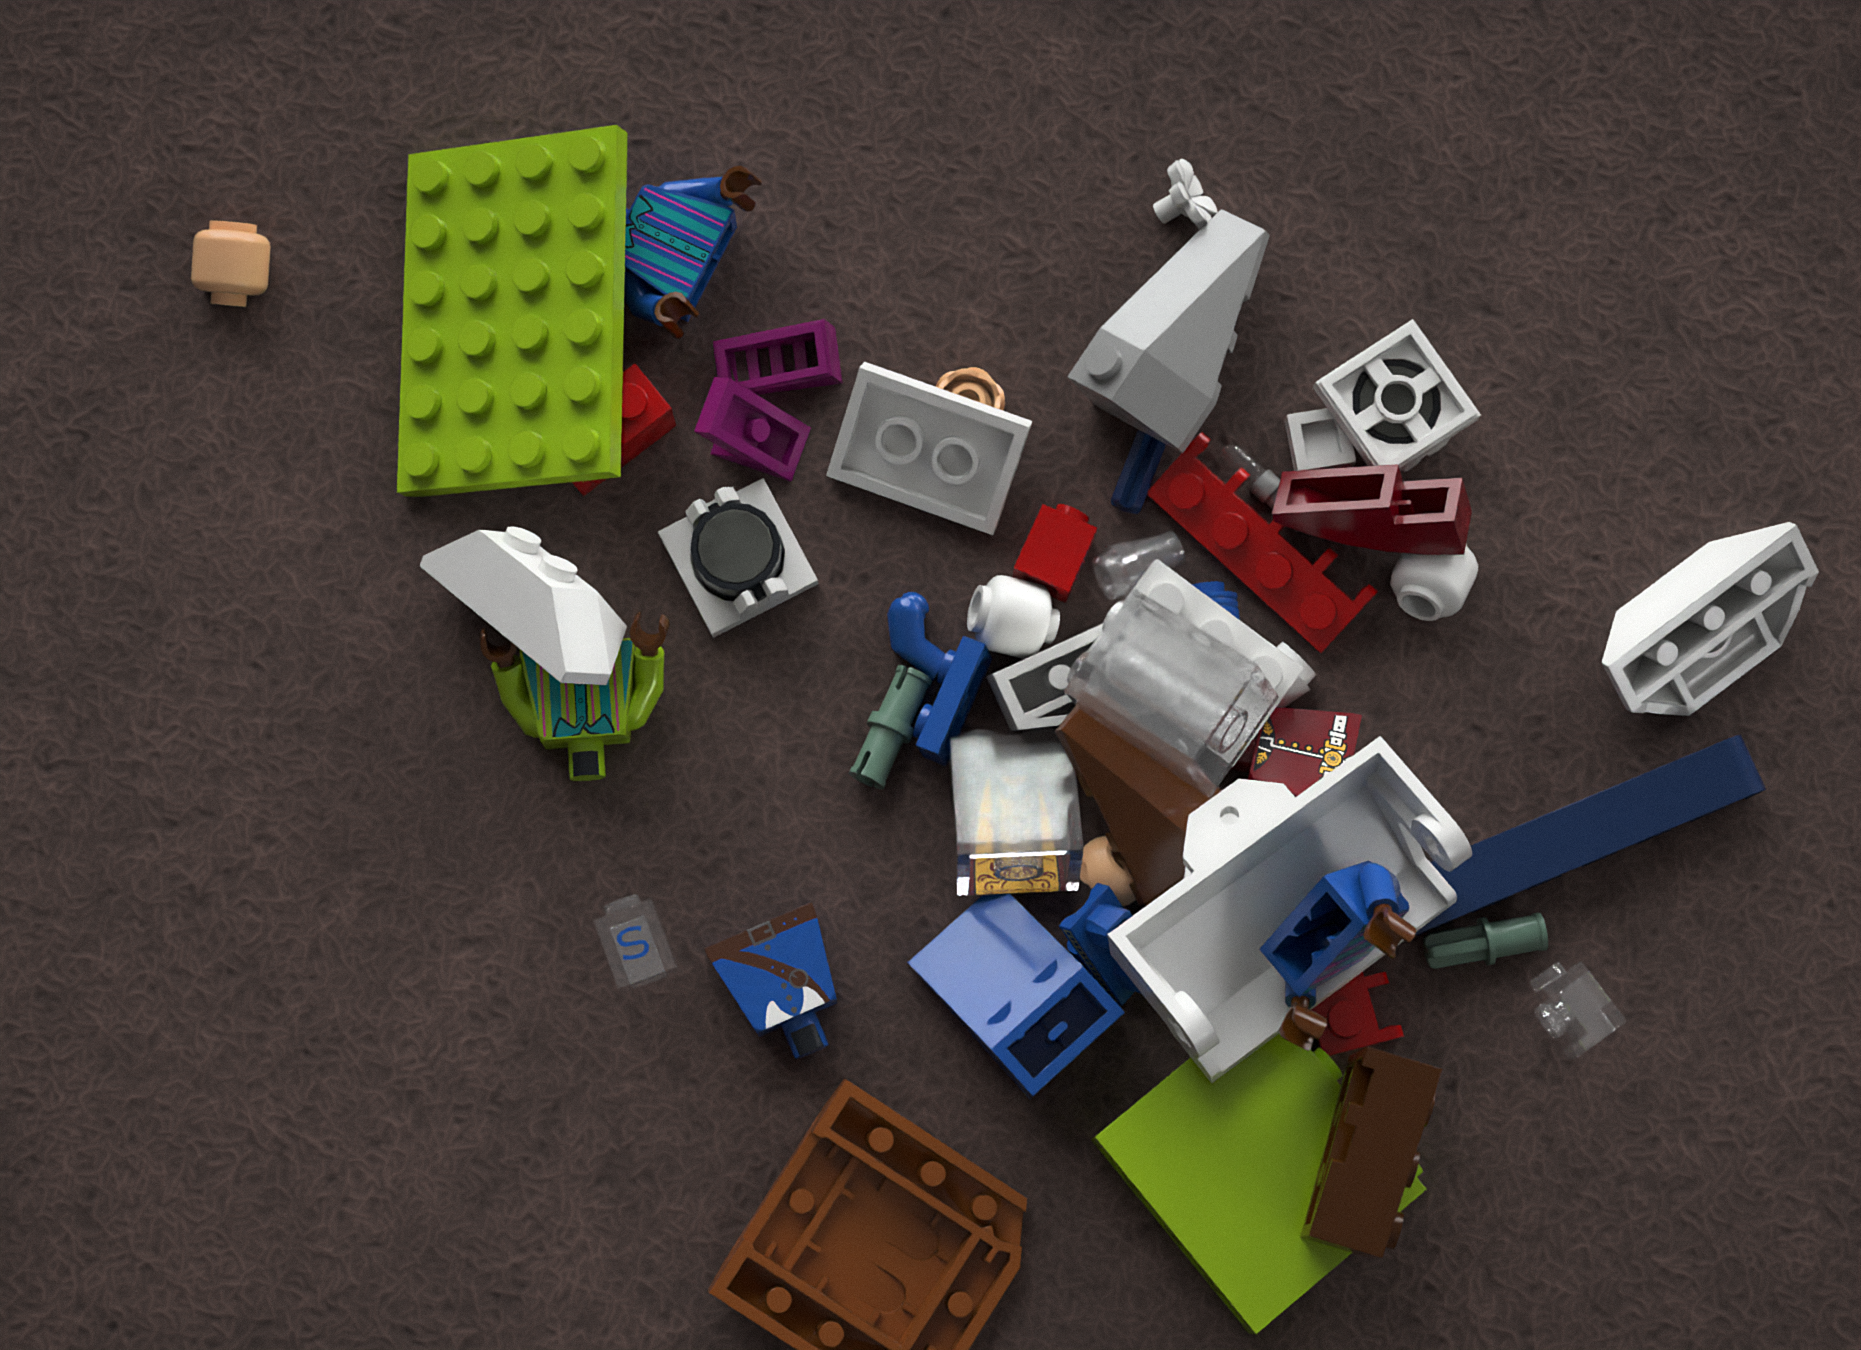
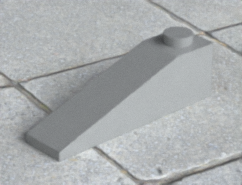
(1167, 344)

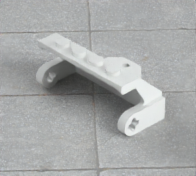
(1248, 867)

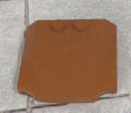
(858, 1233)

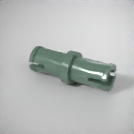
(890, 727)

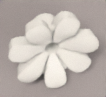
(1185, 197)

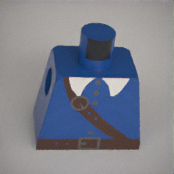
(780, 977)

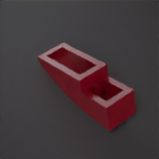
(1376, 509)

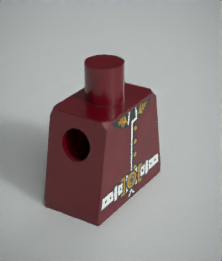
(1299, 747)

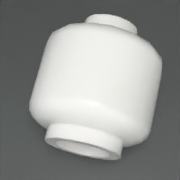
(1433, 584)
(1013, 616)

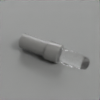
(1262, 483)

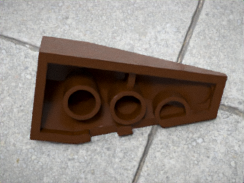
(1138, 800)

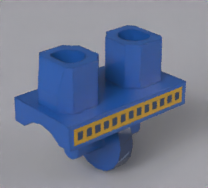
(1089, 943)

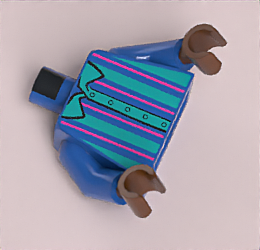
(677, 242)
(1330, 933)

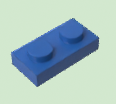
(961, 679)

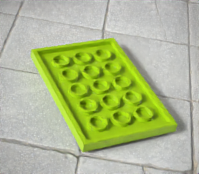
(513, 314)

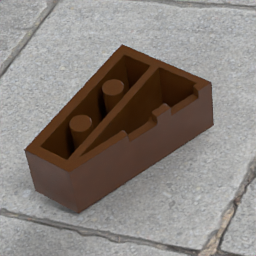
(1371, 1152)

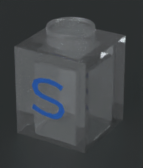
(635, 943)

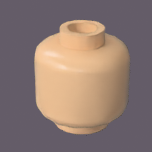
(230, 262)

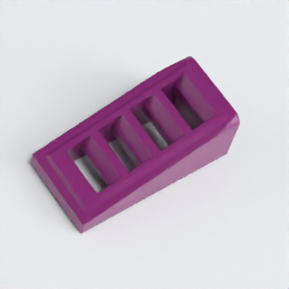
(797, 335)

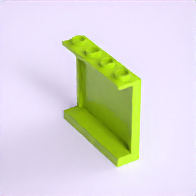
(1235, 1172)

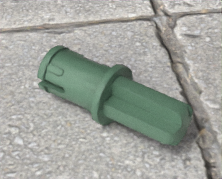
(1485, 941)

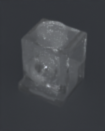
(1574, 1007)

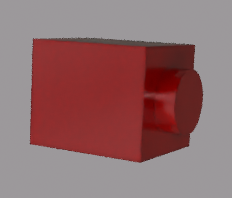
(1056, 549)

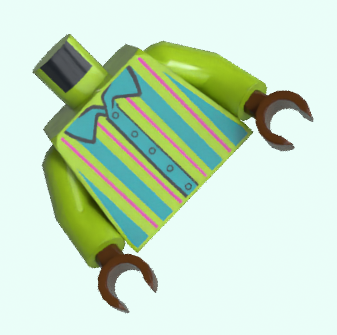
(582, 714)

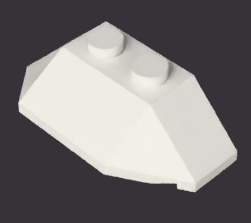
(532, 601)
(1708, 620)

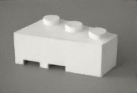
(1034, 688)

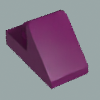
(751, 430)

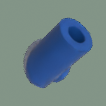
(908, 634)

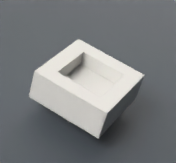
(1318, 441)

